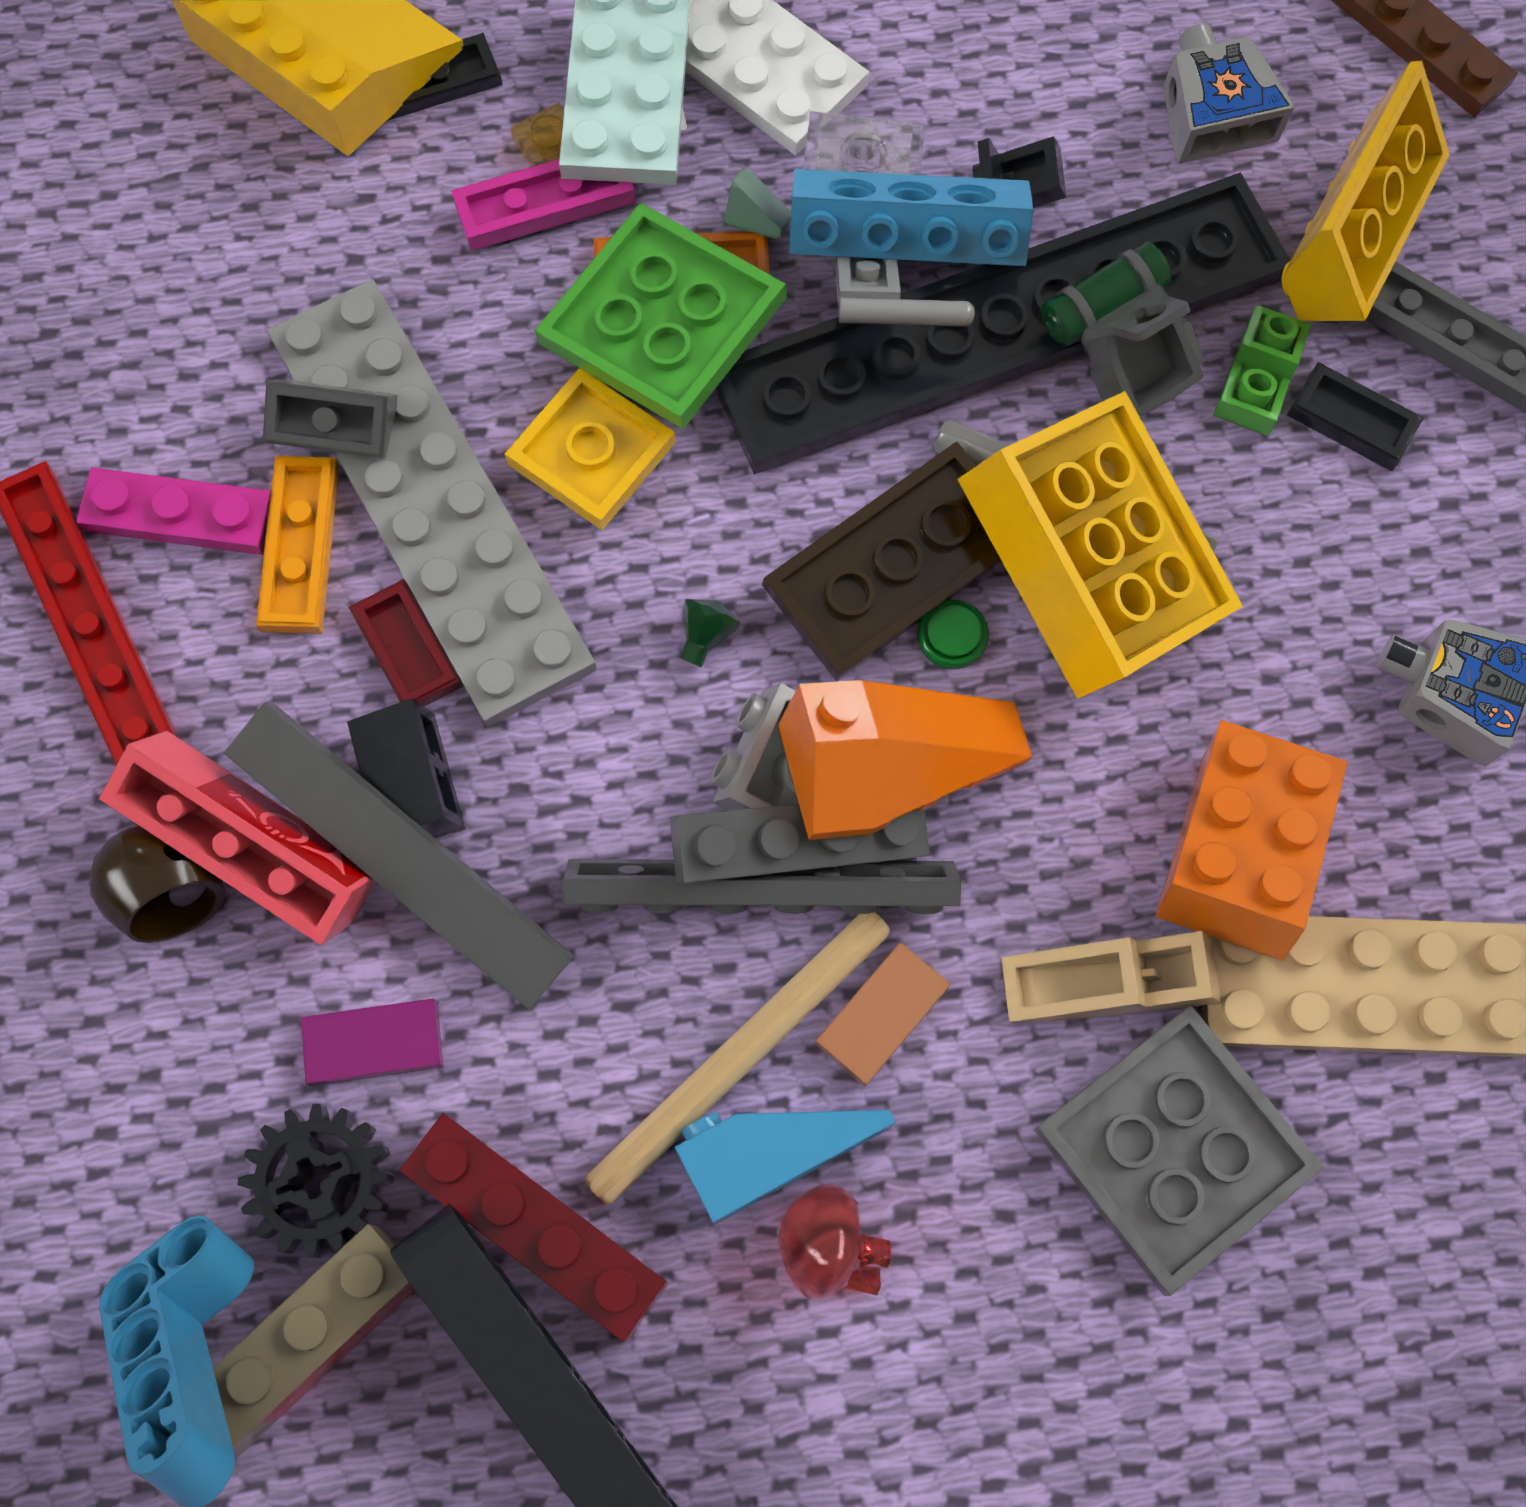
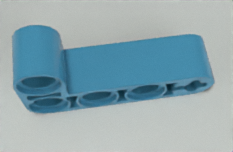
(162, 1361)

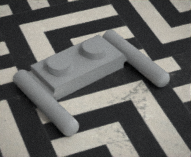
(871, 295)

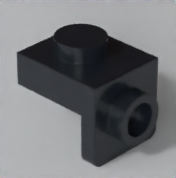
(1035, 162)

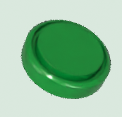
(953, 635)

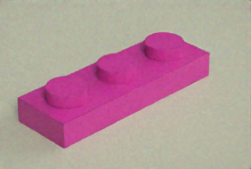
(532, 202)
(175, 511)

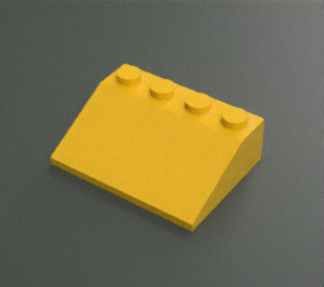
(325, 61)
(1100, 543)

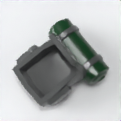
(1130, 329)

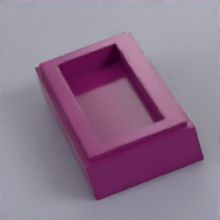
(371, 1042)

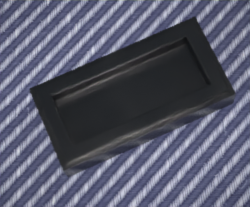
(1355, 416)

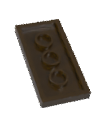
(885, 565)

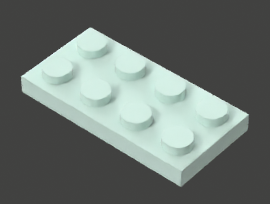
(625, 91)

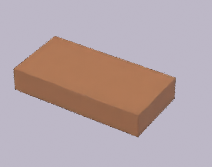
(882, 1014)

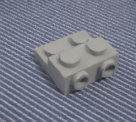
(759, 768)

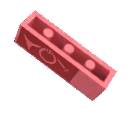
(238, 835)

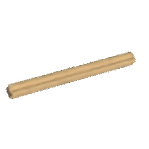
(736, 1057)

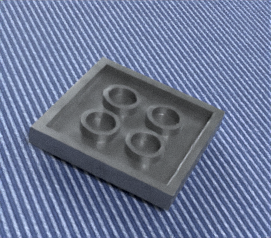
(1178, 1150)

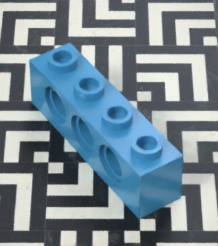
(910, 217)

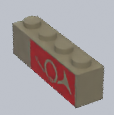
(309, 1334)

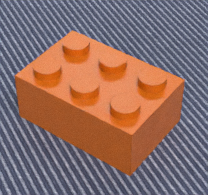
(1253, 840)

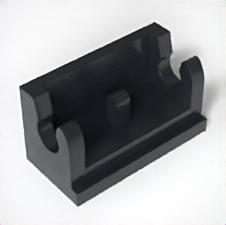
(406, 762)

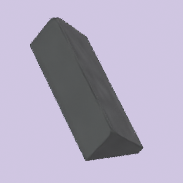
(328, 418)

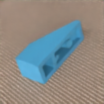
(760, 1153)

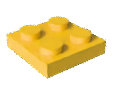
(590, 448)

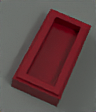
(405, 645)

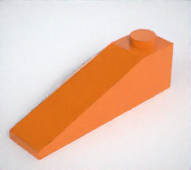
(887, 749)

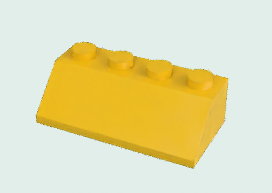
(1369, 205)

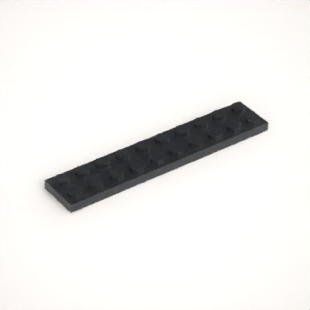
(861, 377)

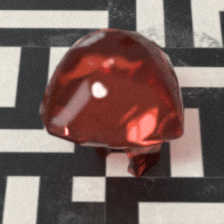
(825, 1246)

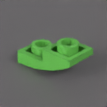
(1262, 370)

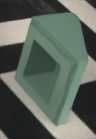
(755, 207)

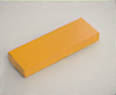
(298, 545)

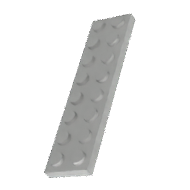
(440, 512)

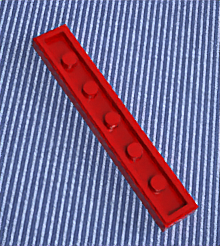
(81, 609)

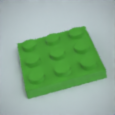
(661, 314)

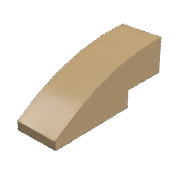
(1111, 978)

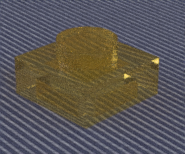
(540, 135)

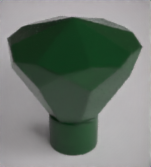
(705, 626)

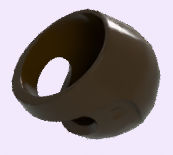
(133, 886)

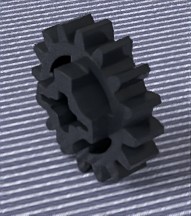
(304, 1152)

